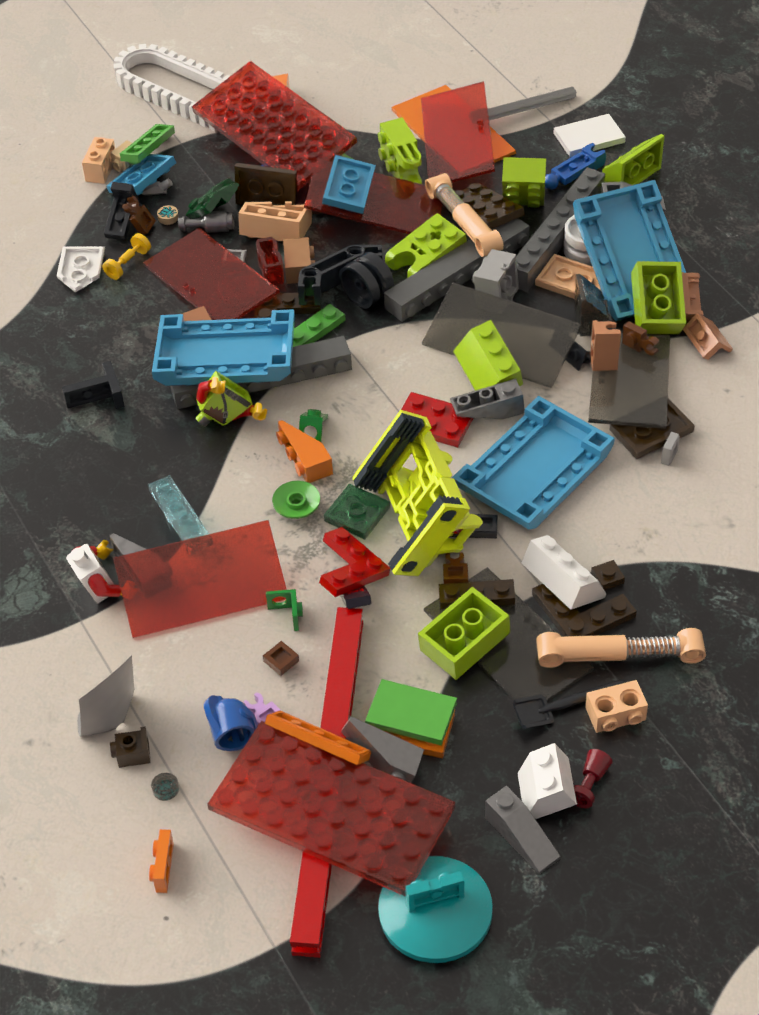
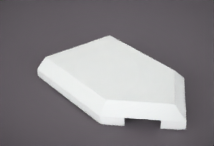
(80, 266)

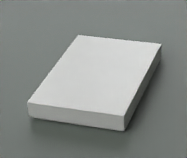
(596, 130)

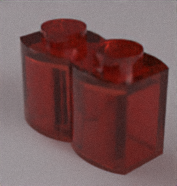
(270, 260)

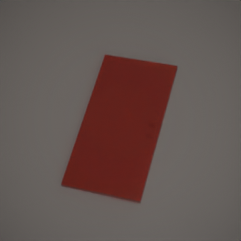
(458, 133)
(389, 204)
(211, 277)
(199, 578)

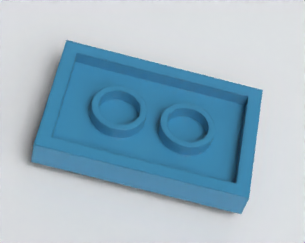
(146, 172)
(348, 184)

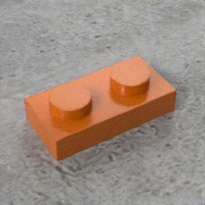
(163, 852)

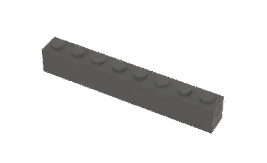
(550, 235)
(455, 267)
(307, 363)

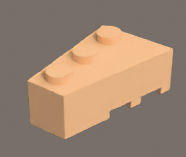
(274, 221)

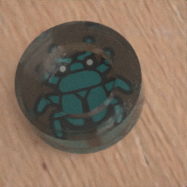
(165, 786)

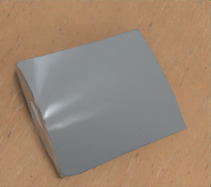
(107, 703)

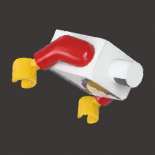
(91, 572)

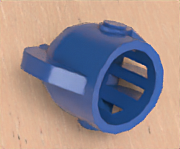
(229, 718)

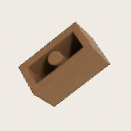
(297, 256)

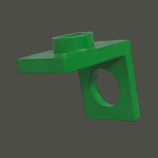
(313, 418)
(290, 602)

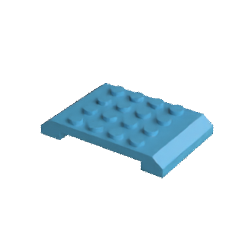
(618, 232)
(236, 348)
(536, 463)

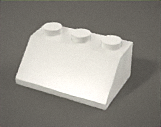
(561, 573)

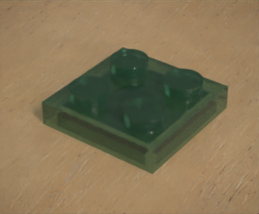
(357, 511)

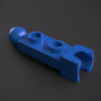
(574, 166)

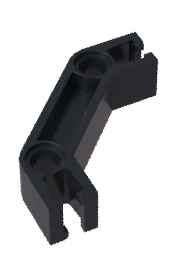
(325, 273)

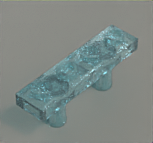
(177, 509)

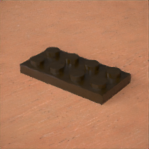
(490, 205)

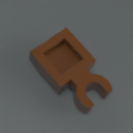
(140, 216)
(637, 339)
(455, 569)

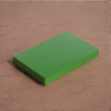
(411, 712)

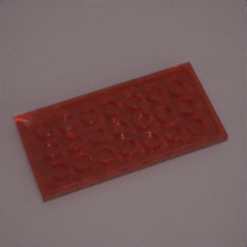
(273, 122)
(332, 808)

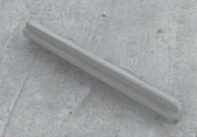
(531, 103)

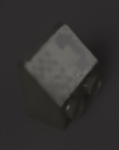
(589, 305)

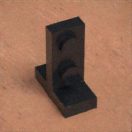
(118, 219)
(95, 389)

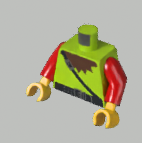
(225, 401)

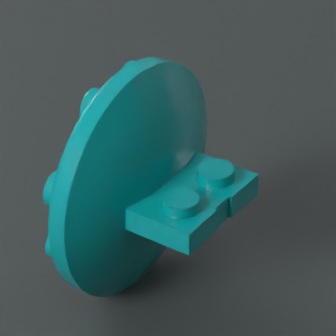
(442, 912)

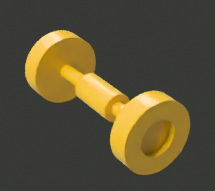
(139, 244)

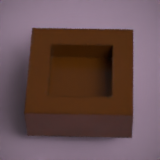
(281, 658)

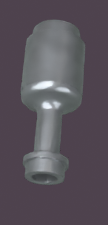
(213, 222)

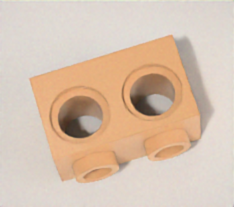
(98, 160)
(615, 703)

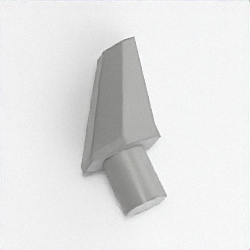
(157, 188)

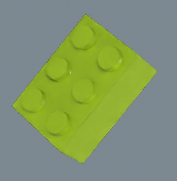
(524, 180)
(658, 297)
(464, 633)

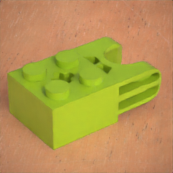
(399, 150)
(425, 245)

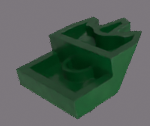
(215, 197)

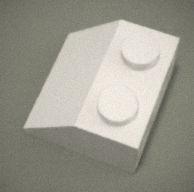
(546, 781)

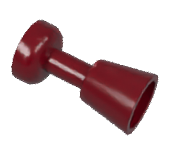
(595, 767)

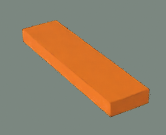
(318, 737)

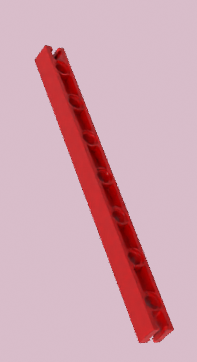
(337, 709)

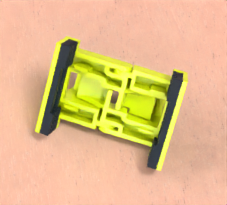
(424, 498)

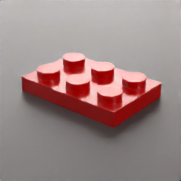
(445, 424)

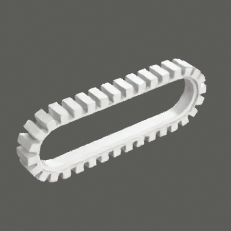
(158, 94)

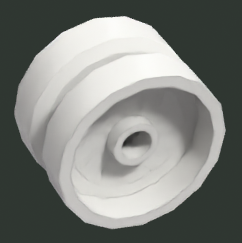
(573, 243)

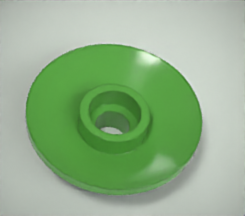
(296, 499)

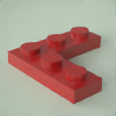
(363, 564)

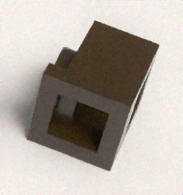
(131, 748)

